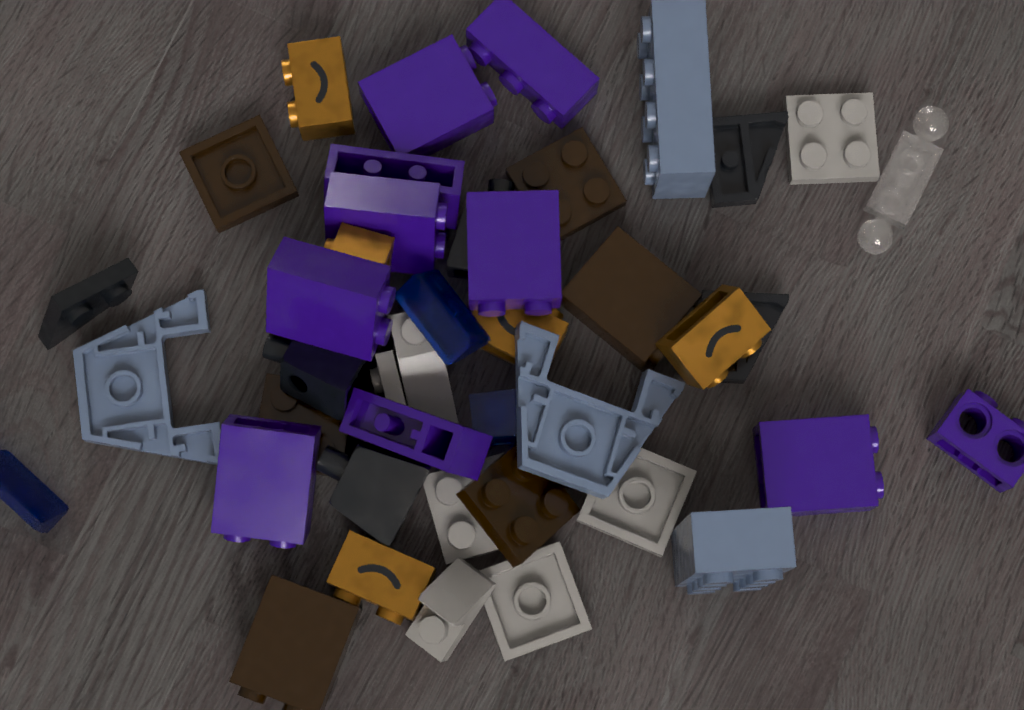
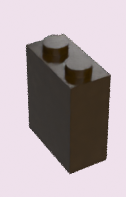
(629, 298)
(295, 646)

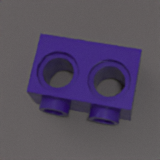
(980, 451)

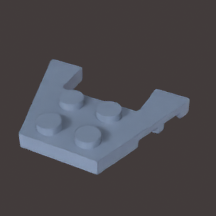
(127, 387)
(573, 434)

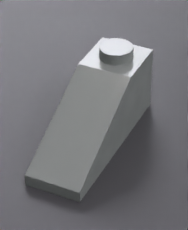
(422, 370)

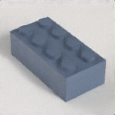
(677, 98)
(733, 548)

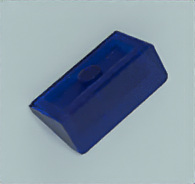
(441, 316)
(29, 495)

